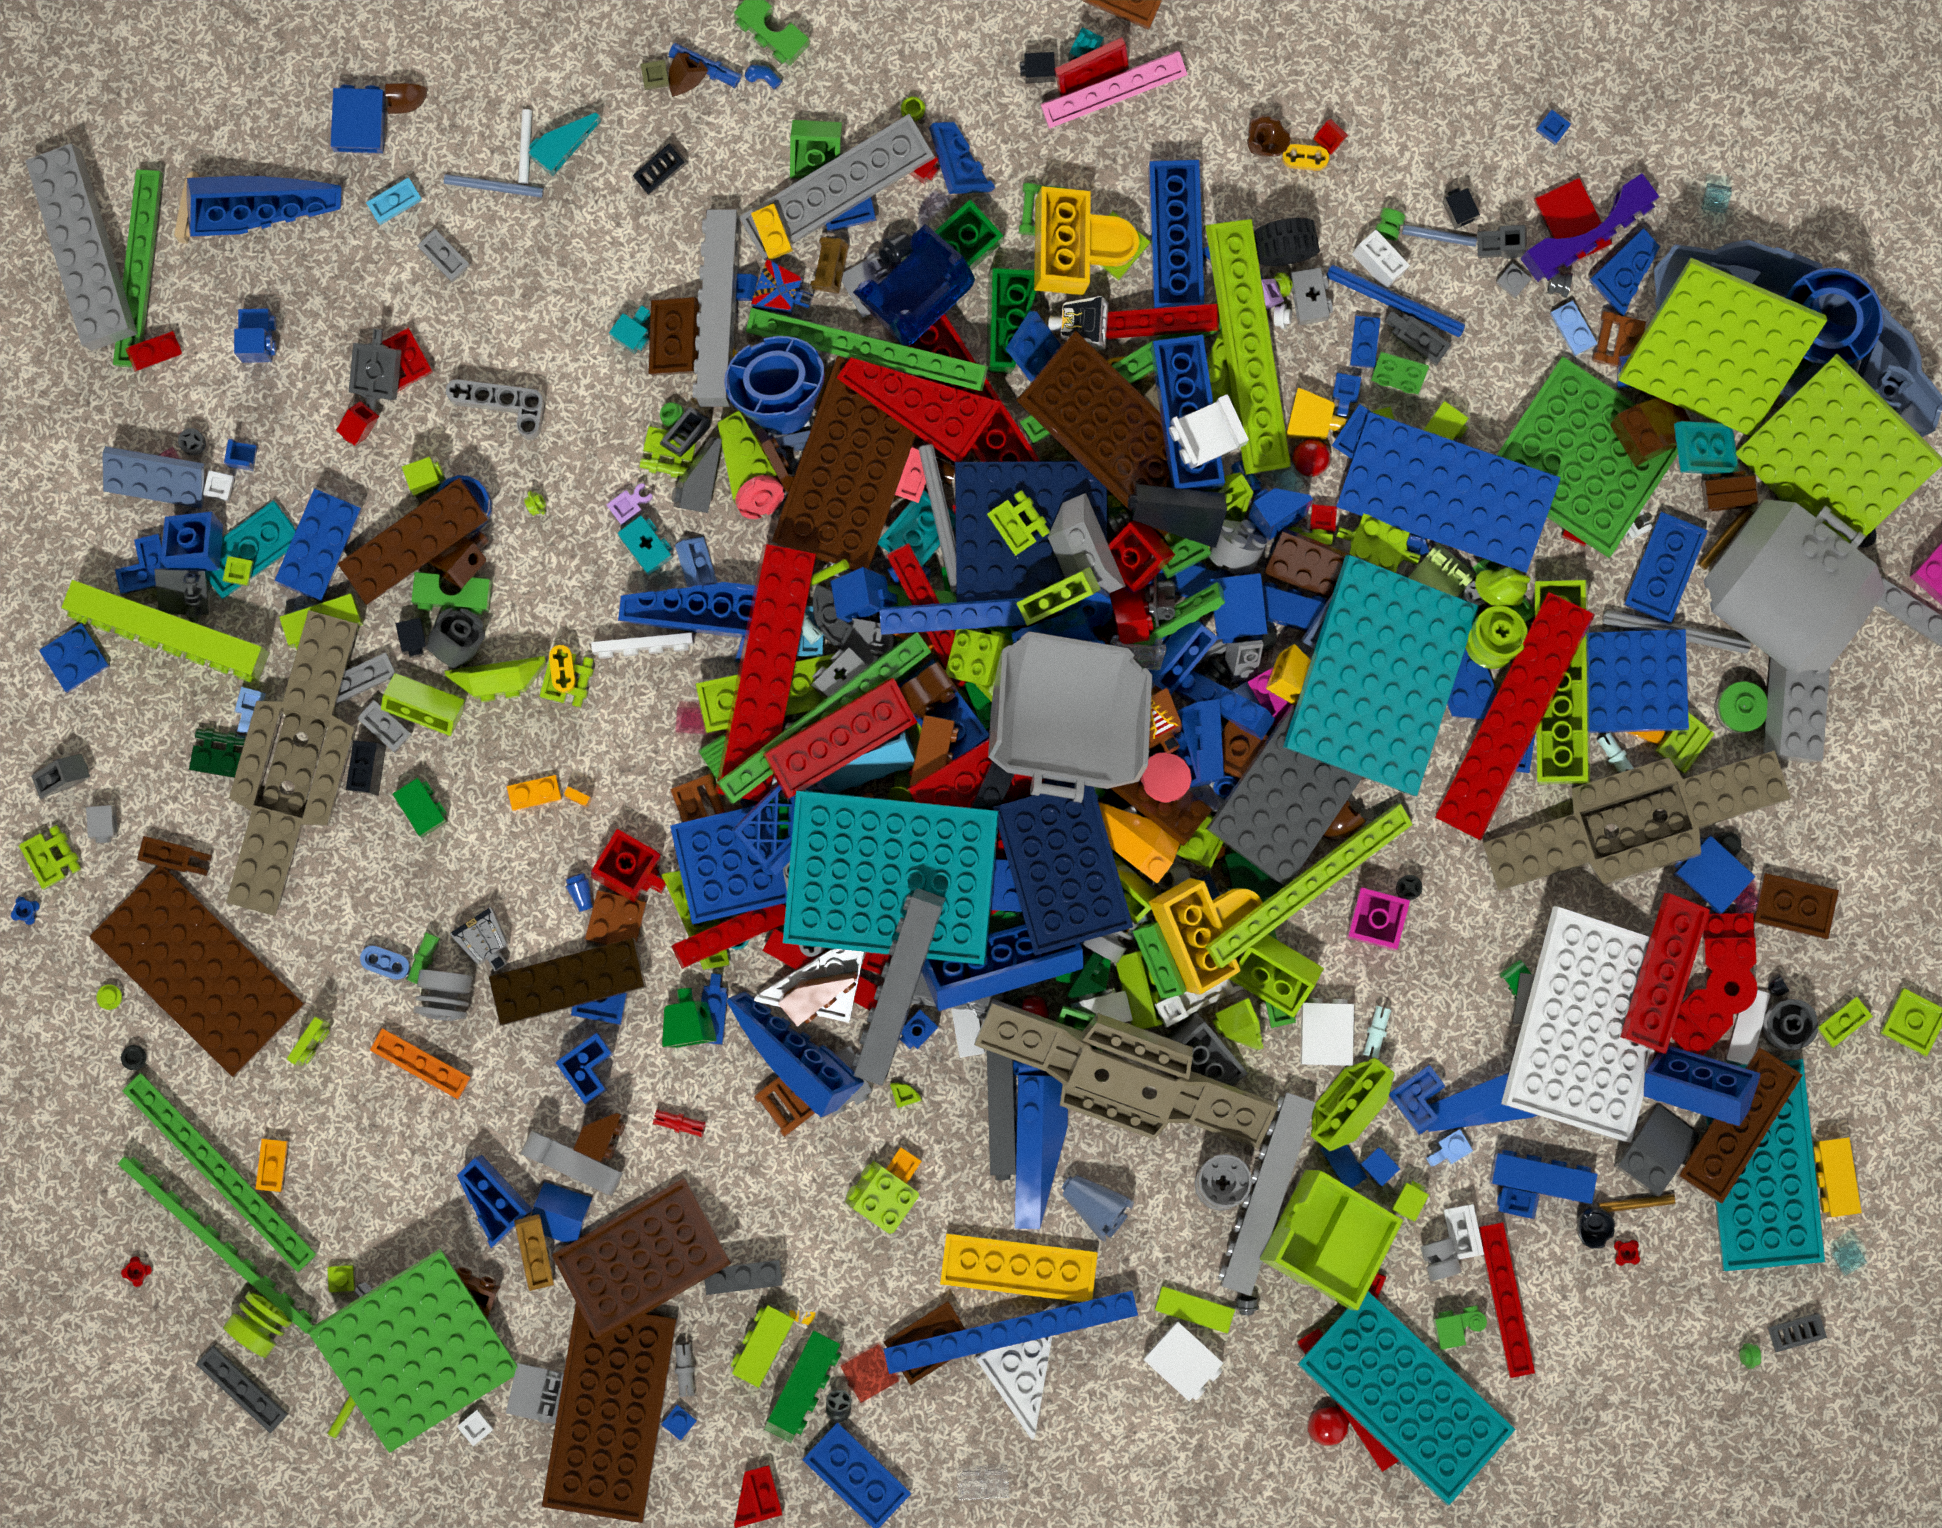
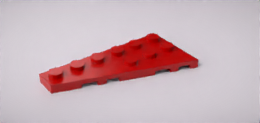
(931, 410)

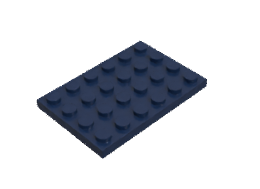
(1062, 869)

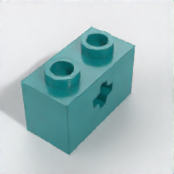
(633, 536)

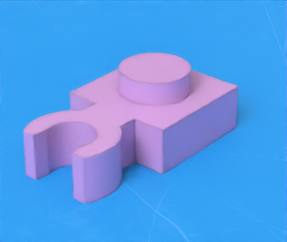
(626, 506)

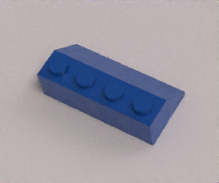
(1277, 510)
(1701, 1085)

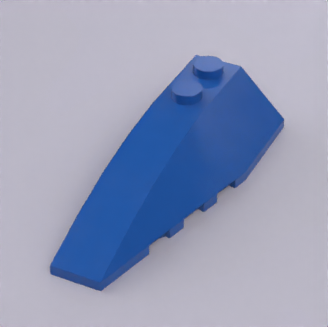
(245, 202)
(704, 609)
(805, 1068)
(1476, 1106)
(1038, 1146)

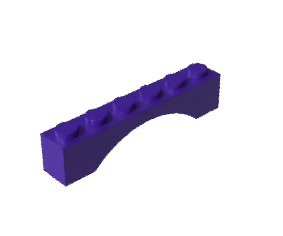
(1551, 253)

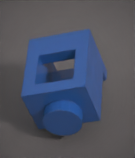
(925, 1023)

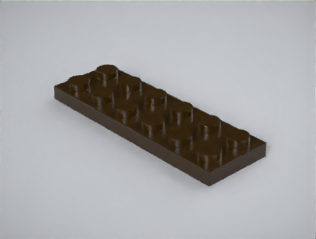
(567, 982)

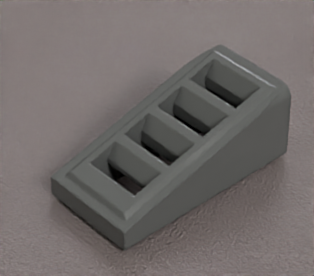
(1818, 1325)

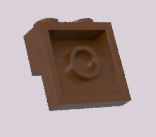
(482, 1290)

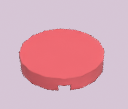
(759, 496)
(1166, 777)

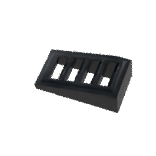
(673, 168)
(689, 416)

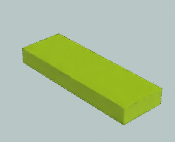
(1194, 1309)

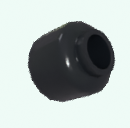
(895, 248)

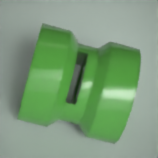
(1390, 223)

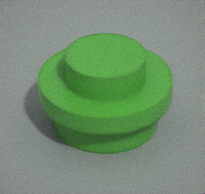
(671, 413)
(1750, 1355)

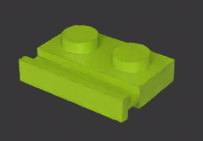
(1685, 745)
(1202, 846)

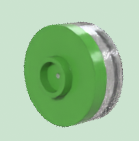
(1741, 707)

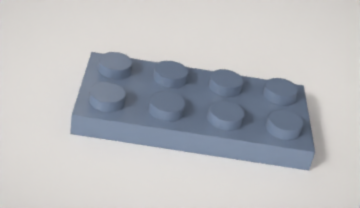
(153, 477)

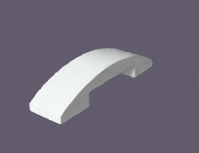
(1179, 1007)

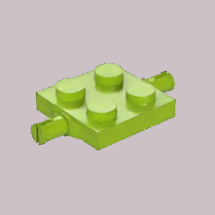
(1379, 543)

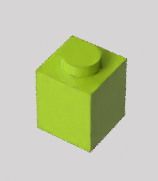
(1410, 1200)

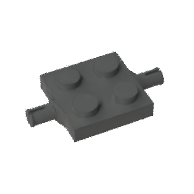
(374, 370)

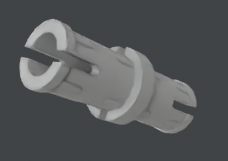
(684, 1370)

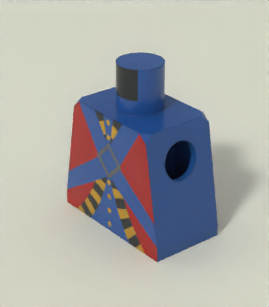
(779, 290)

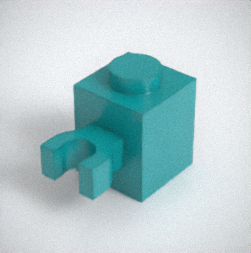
(1085, 43)
(630, 331)

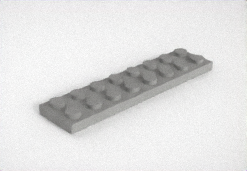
(846, 181)

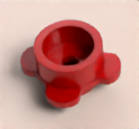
(1621, 1247)
(137, 1279)

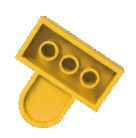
(1073, 239)
(1193, 921)

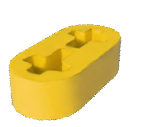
(1306, 151)
(556, 669)

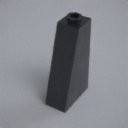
(1180, 511)

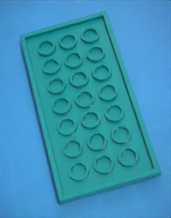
(1774, 1204)
(1406, 1398)

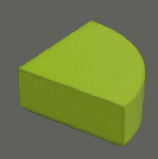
(904, 1094)

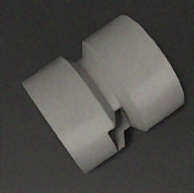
(1440, 1259)

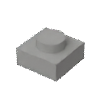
(1513, 280)

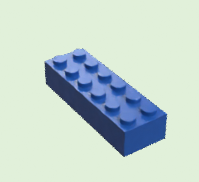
(1176, 233)
(1181, 390)
(1007, 967)

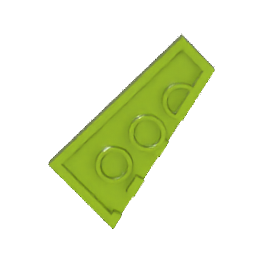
(676, 889)

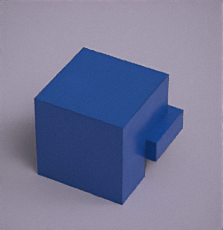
(861, 594)

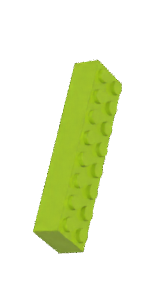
(166, 630)
(1564, 730)

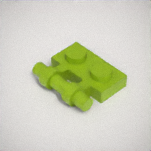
(653, 446)
(1011, 526)
(550, 693)
(42, 860)

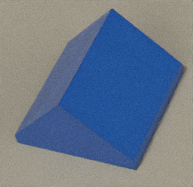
(561, 1212)

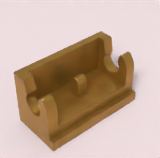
(830, 265)

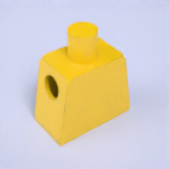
(1312, 417)
(1289, 674)

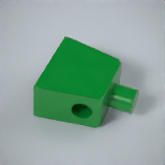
(687, 1022)

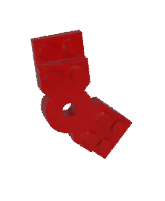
(1729, 956)

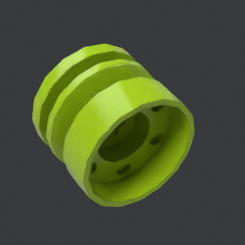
(257, 1324)

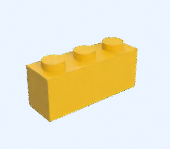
(1837, 1177)

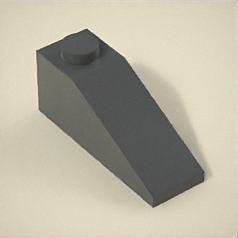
(697, 482)

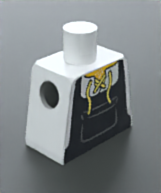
(1085, 317)

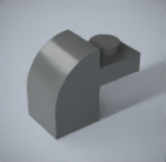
(1506, 243)

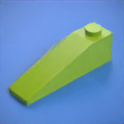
(1240, 1024)

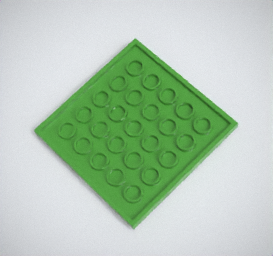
(1571, 437)
(414, 1350)

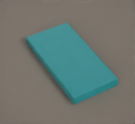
(259, 539)

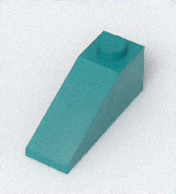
(558, 145)

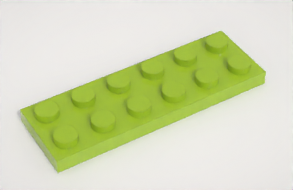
(717, 695)

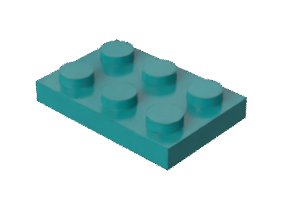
(1706, 448)
(916, 527)

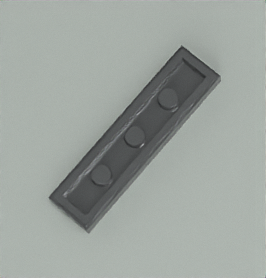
(242, 1389)

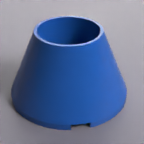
(1850, 341)
(776, 383)

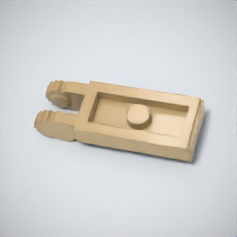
(182, 226)

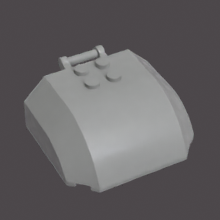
(1795, 585)
(1070, 714)

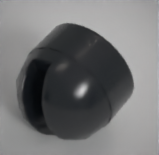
(1777, 986)

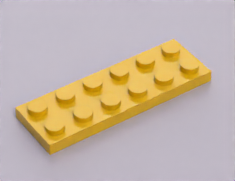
(1018, 1268)

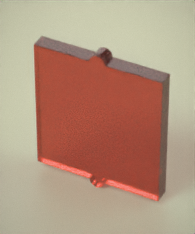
(869, 1373)

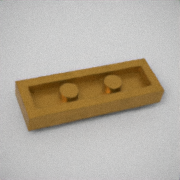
(533, 1252)

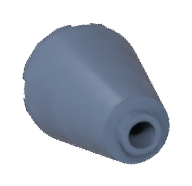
(1097, 1205)

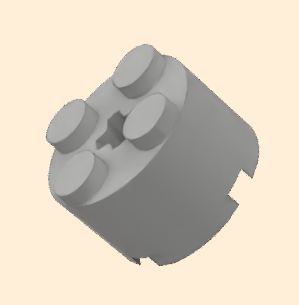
(1238, 547)

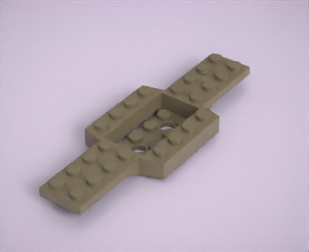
(1689, 805)
(278, 817)
(1119, 1098)

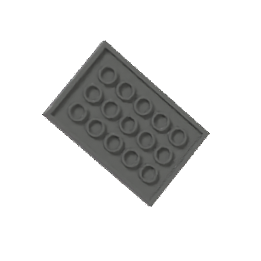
(1281, 806)

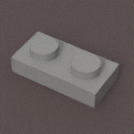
(443, 255)
(384, 726)

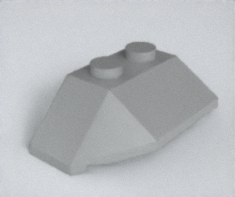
(1081, 544)

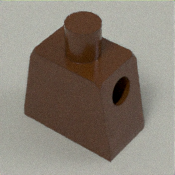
(461, 560)

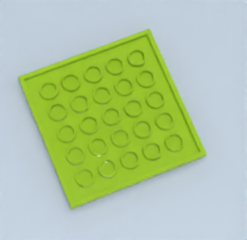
(1721, 347)
(1840, 450)

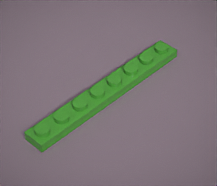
(139, 256)

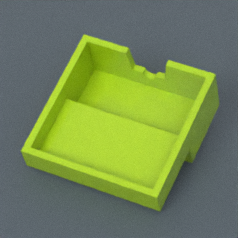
(1331, 1239)

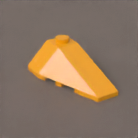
(1139, 841)

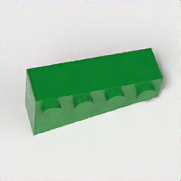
(1009, 302)
(802, 1387)

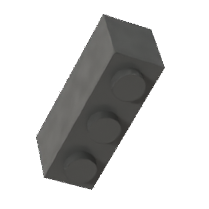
(745, 1277)

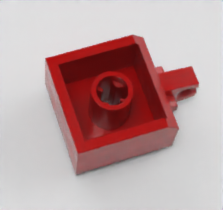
(1139, 554)
(642, 869)

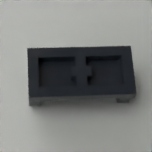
(365, 767)

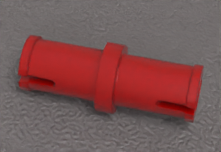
(679, 1123)

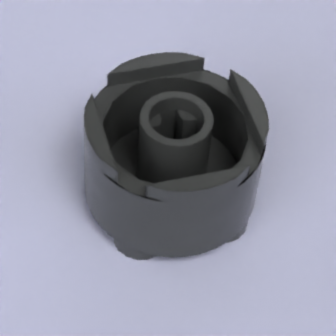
(456, 637)
(1804, 1024)

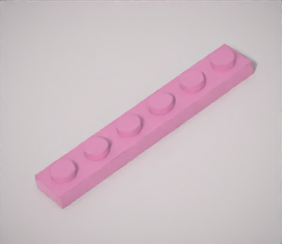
(1113, 89)

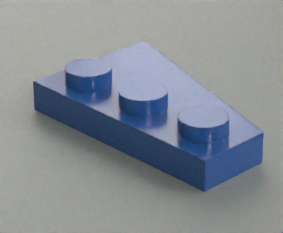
(958, 166)
(1622, 274)

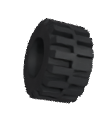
(1286, 241)

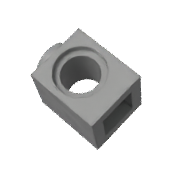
(101, 823)

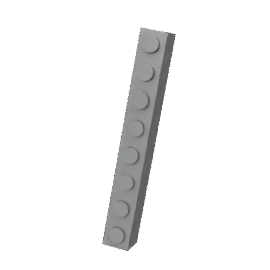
(717, 306)
(1267, 1194)

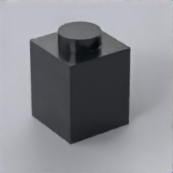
(1038, 67)
(1460, 207)
(412, 637)

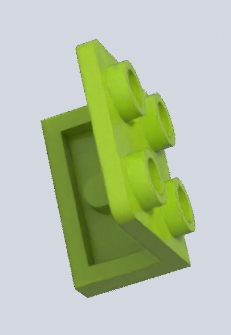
(975, 655)
(881, 1197)

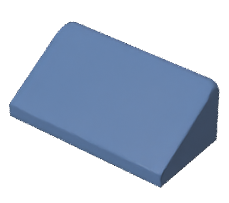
(695, 562)

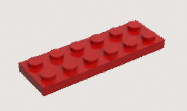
(840, 738)
(1665, 973)

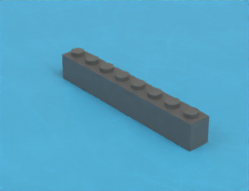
(899, 986)

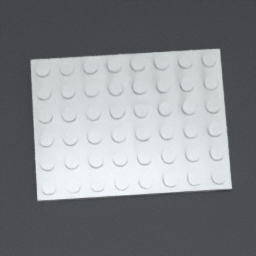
(1570, 1043)

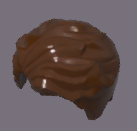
(1267, 137)

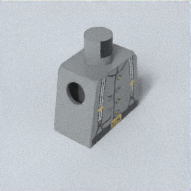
(483, 939)

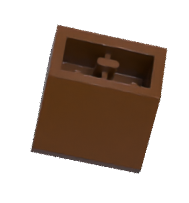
(598, 1137)

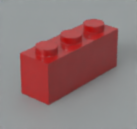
(1131, 615)

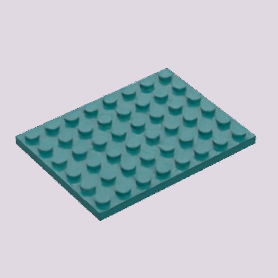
(1380, 676)
(864, 857)

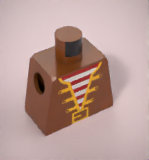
(1164, 722)

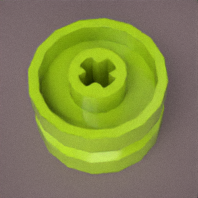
(1496, 637)

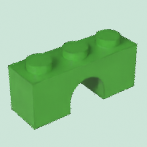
(786, 44)
(473, 597)

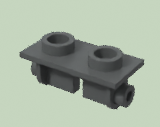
(1164, 600)

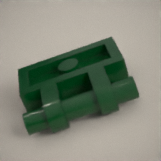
(216, 761)

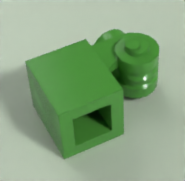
(1450, 1327)

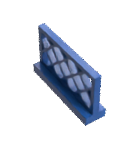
(781, 854)

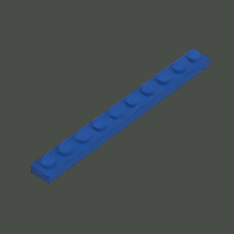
(1010, 1332)

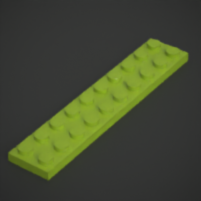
(1248, 344)

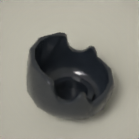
(1595, 1227)

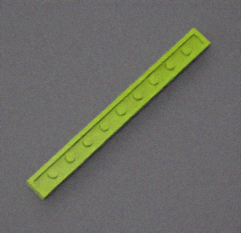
(1308, 885)

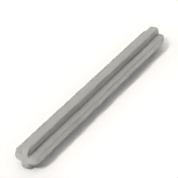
(940, 511)
(1692, 634)

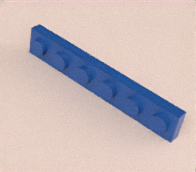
(950, 616)

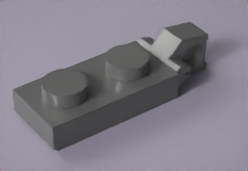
(1418, 337)

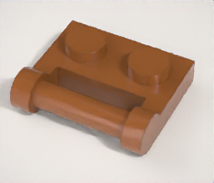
(1628, 336)
(689, 800)
(794, 1104)

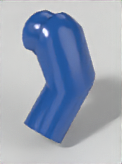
(762, 72)

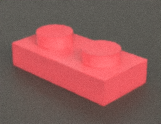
(912, 478)

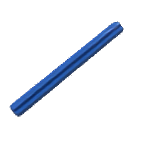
(1395, 300)

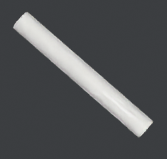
(524, 146)

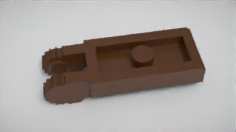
(777, 461)
(170, 855)

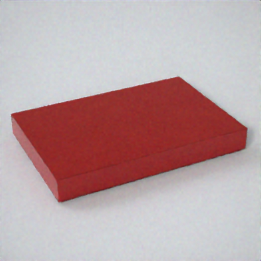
(1092, 67)
(1570, 213)

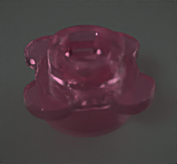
(1746, 901)

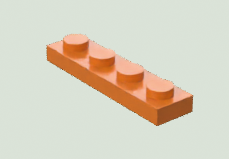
(420, 1063)

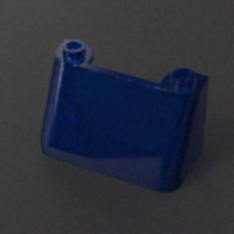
(918, 288)

